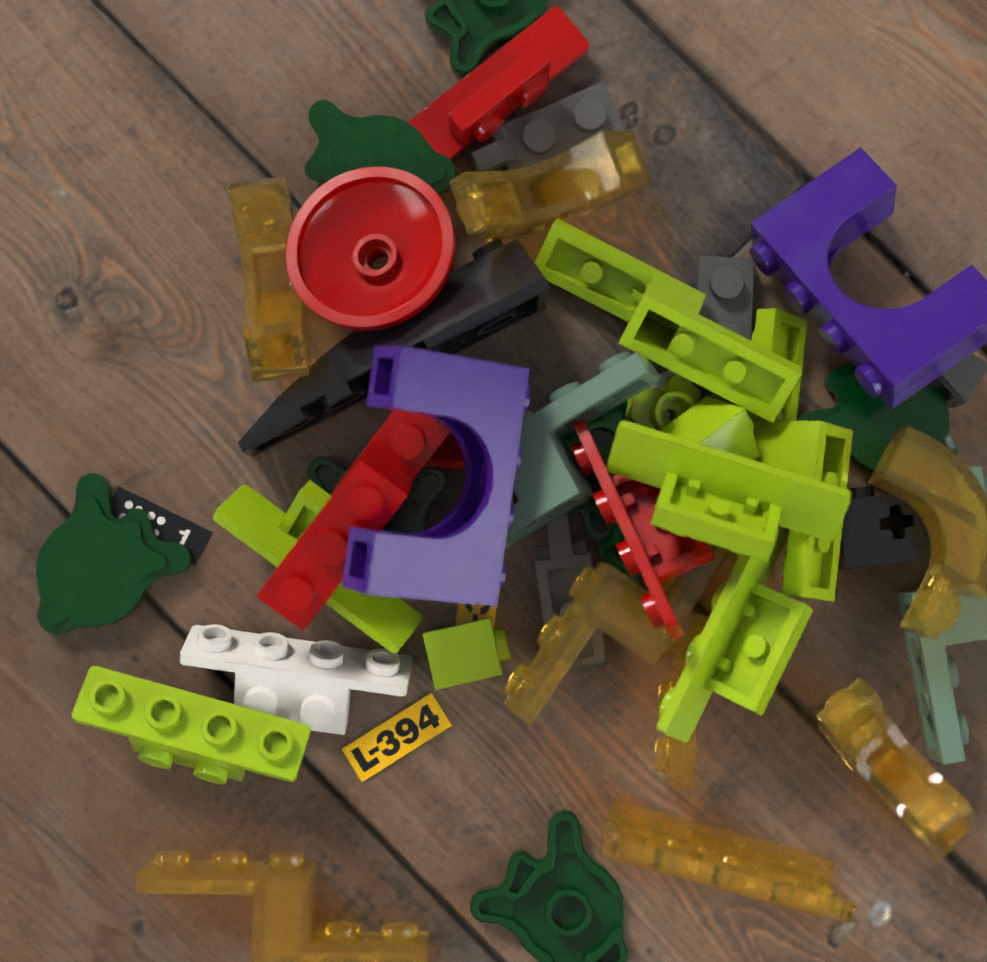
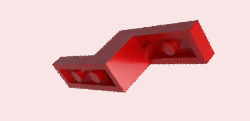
(363, 499)

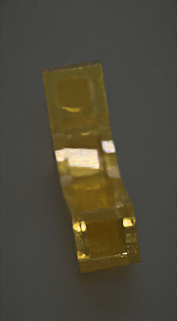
(561, 187)
(275, 316)
(955, 516)
(894, 771)

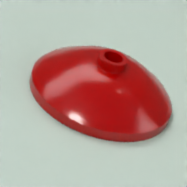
(351, 226)

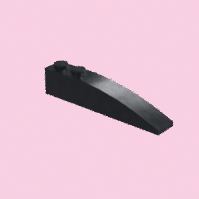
(474, 304)

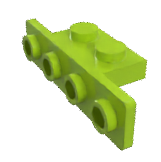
(723, 494)
(274, 533)
(739, 648)
(190, 728)

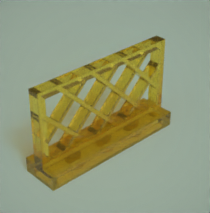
(724, 859)

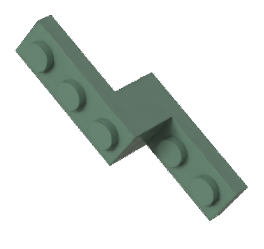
(549, 475)
(937, 674)

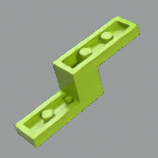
(667, 321)
(804, 448)

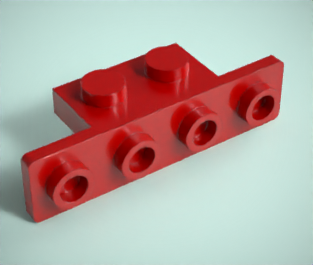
(501, 84)
(647, 548)

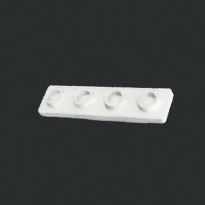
(296, 676)

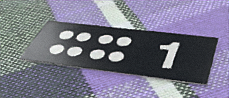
(167, 525)

